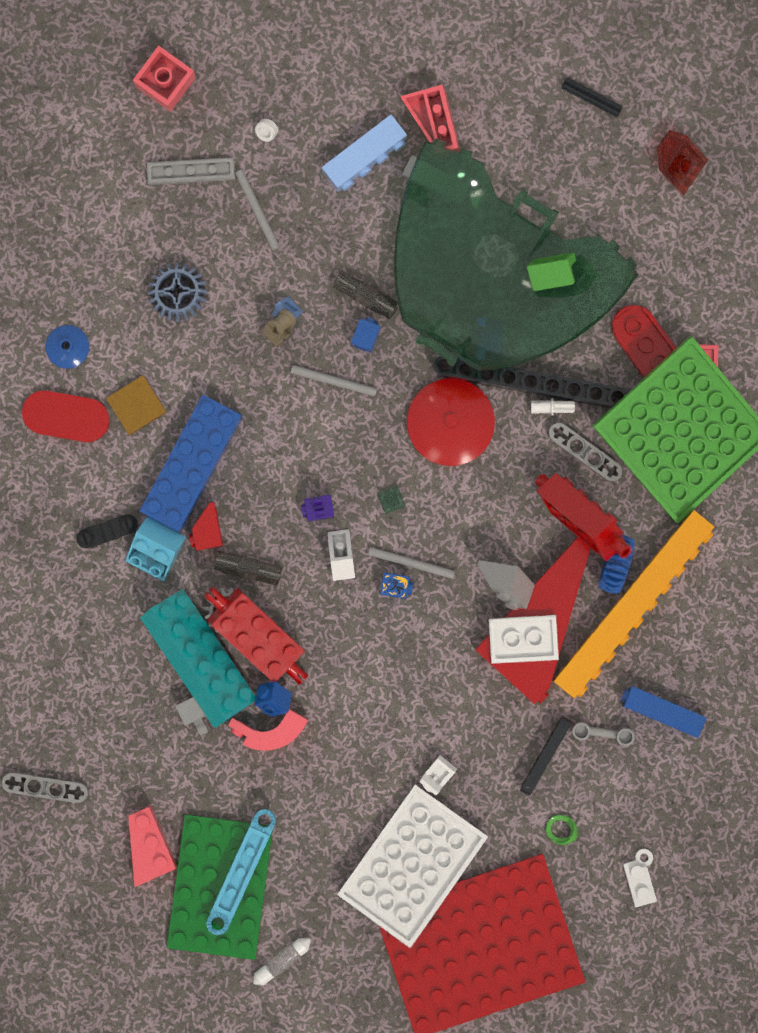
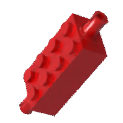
(582, 516)
(255, 635)

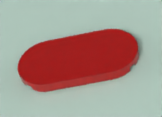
(641, 338)
(65, 416)

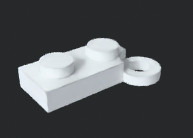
(639, 879)

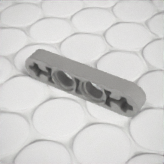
(587, 448)
(44, 791)

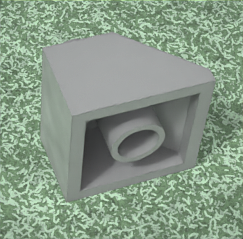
(508, 583)

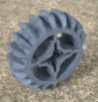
(177, 273)

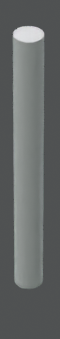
(257, 210)
(333, 380)
(438, 570)

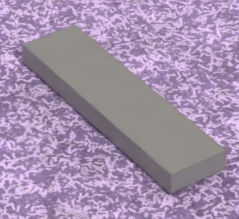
(190, 171)

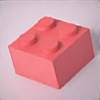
(164, 78)

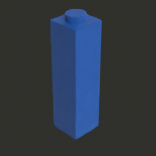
(663, 711)

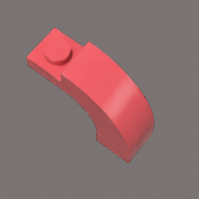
(269, 740)

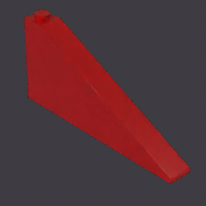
(551, 595)

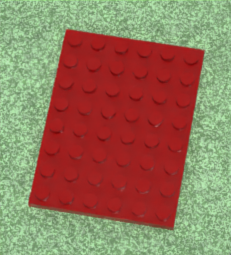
(486, 949)

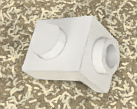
(437, 775)

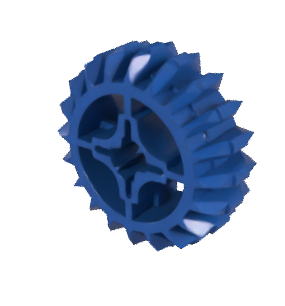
(615, 570)

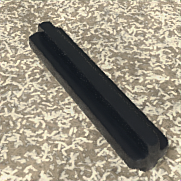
(592, 97)

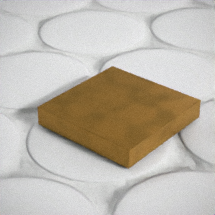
(136, 405)

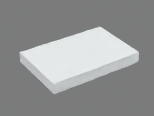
(523, 639)

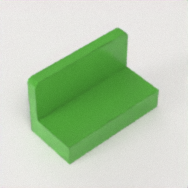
(552, 271)

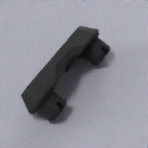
(107, 531)

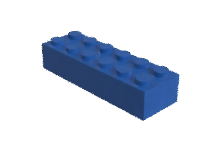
(191, 464)

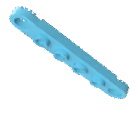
(241, 872)

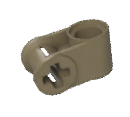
(279, 327)

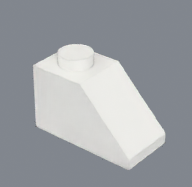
(341, 555)

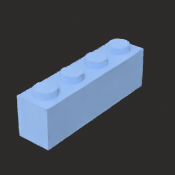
(364, 153)

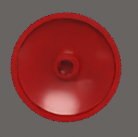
(450, 422)

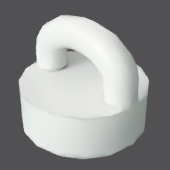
(266, 130)

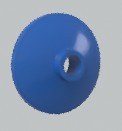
(78, 346)

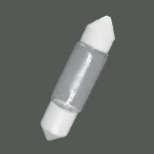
(281, 961)

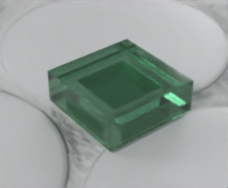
(391, 500)

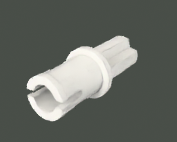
(552, 406)

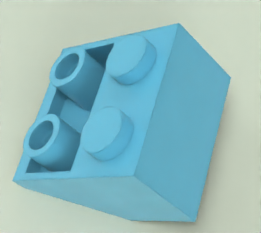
(155, 548)

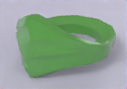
(562, 841)

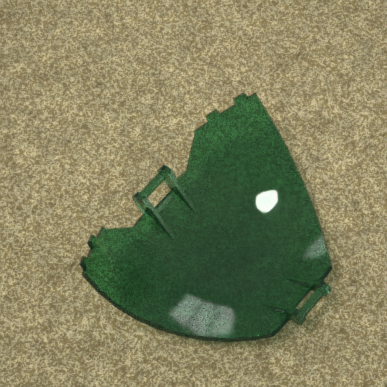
(467, 260)

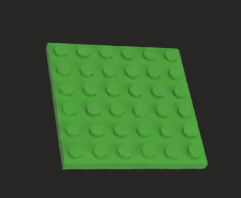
(681, 430)

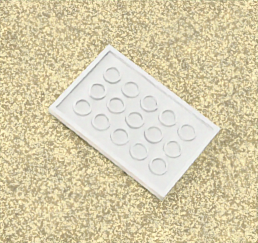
(412, 866)

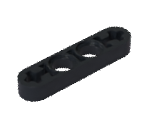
(545, 755)

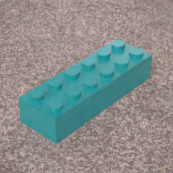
(198, 658)

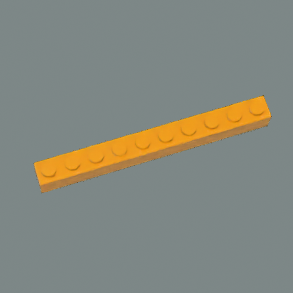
(633, 604)

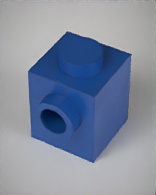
(273, 699)

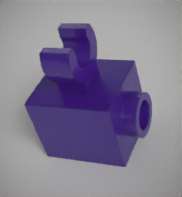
(318, 508)

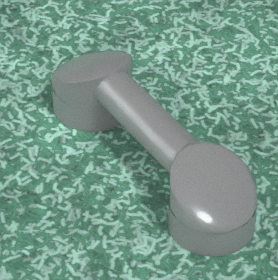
(623, 734)

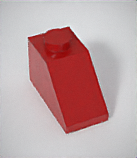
(207, 530)

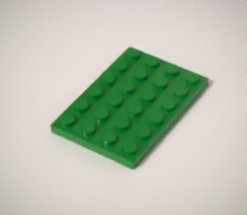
(203, 865)

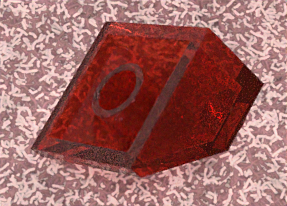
(680, 160)

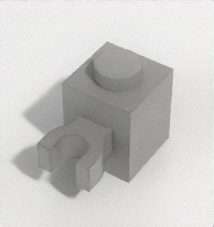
(191, 712)

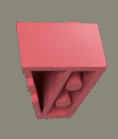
(433, 115)
(149, 847)

